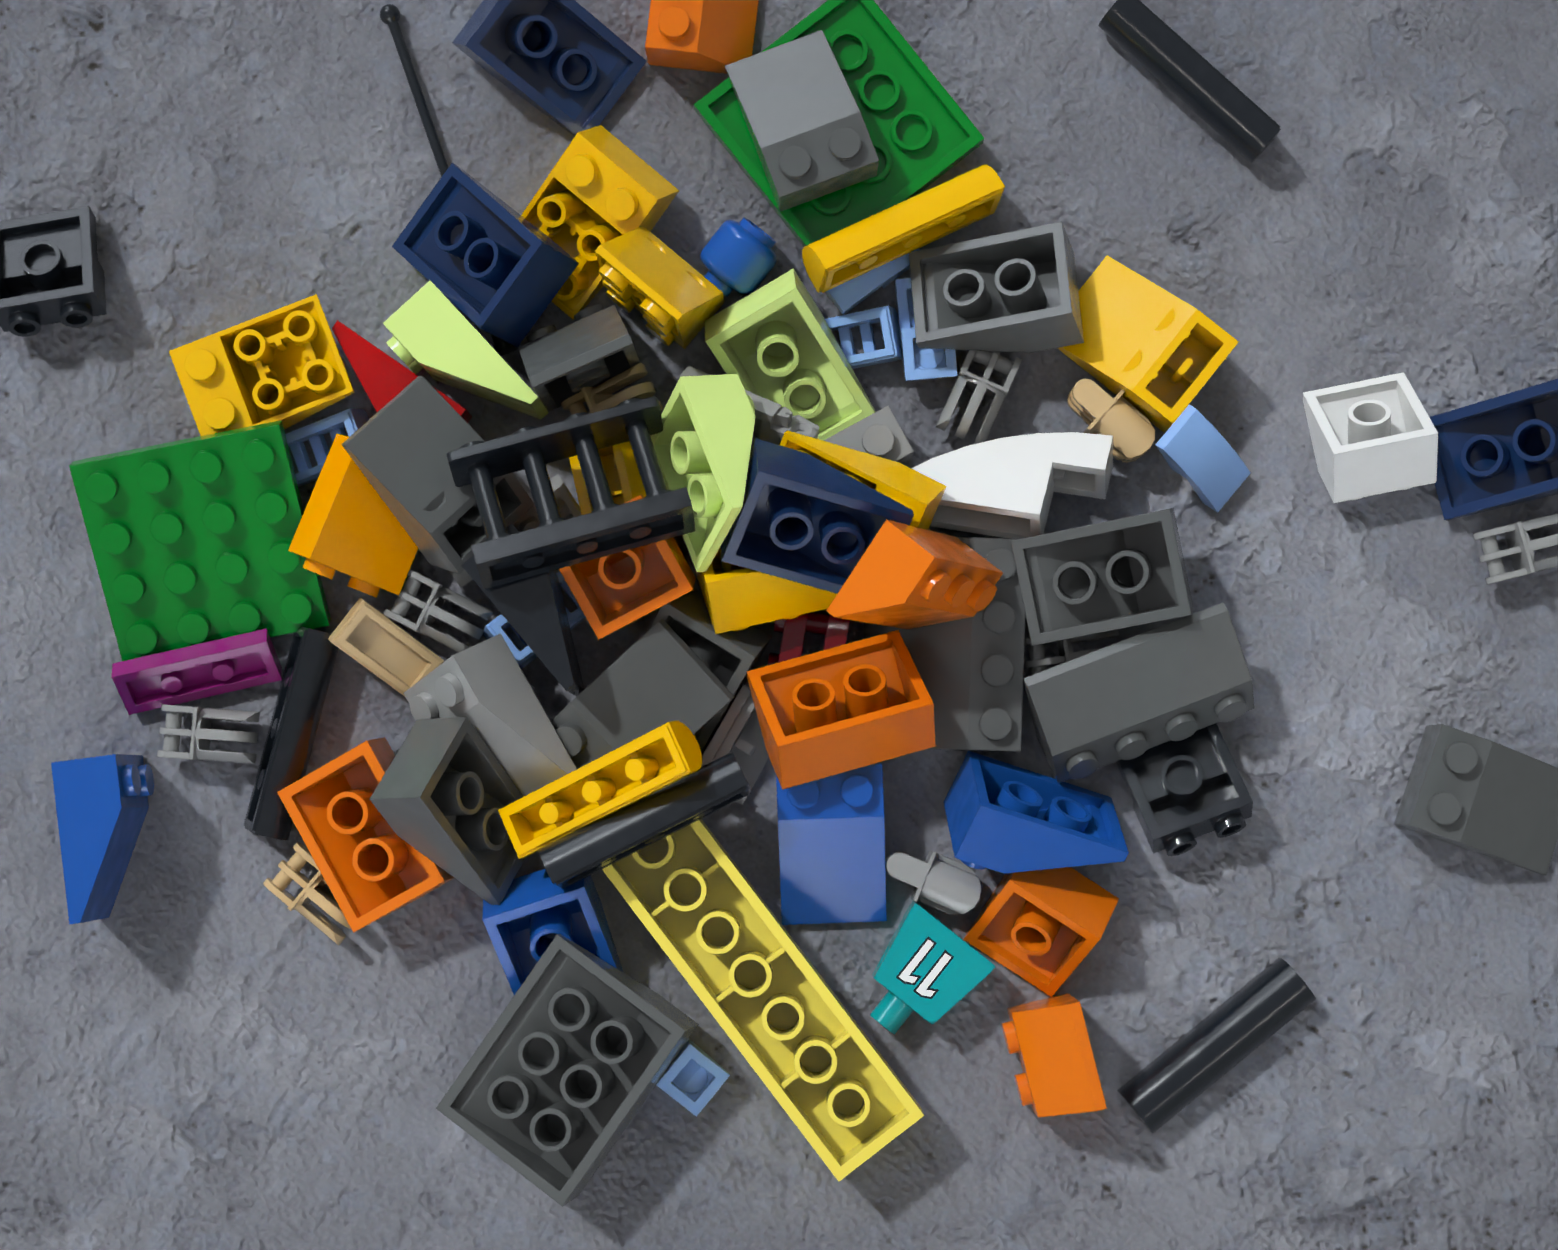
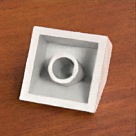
(1371, 437)

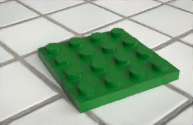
(903, 105)
(199, 540)

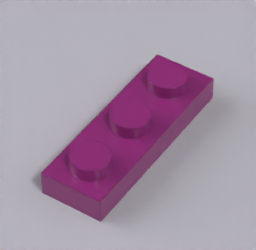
(197, 671)

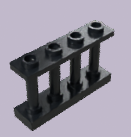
(583, 538)

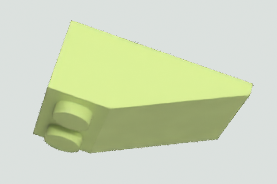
(442, 341)
(789, 355)
(708, 452)

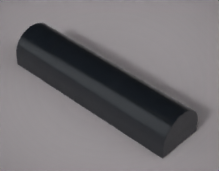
(1190, 77)
(291, 730)
(645, 821)
(1217, 1044)

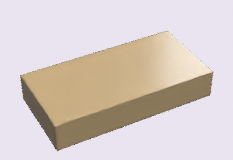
(383, 647)

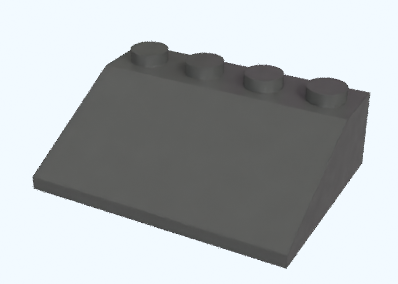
(975, 663)
(566, 1068)

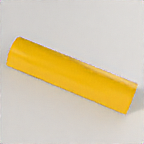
(902, 228)
(602, 787)

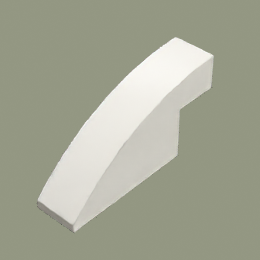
(1010, 481)

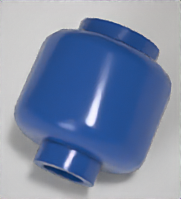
(738, 257)

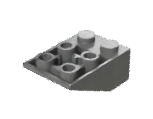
(407, 465)

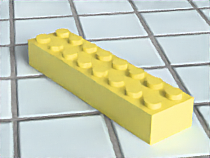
(766, 996)

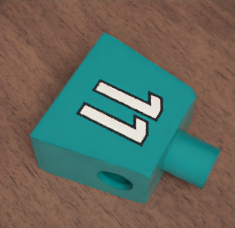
(925, 970)

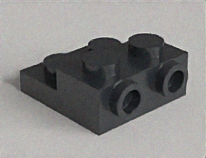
(50, 271)
(1187, 791)

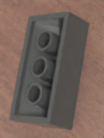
(1140, 693)

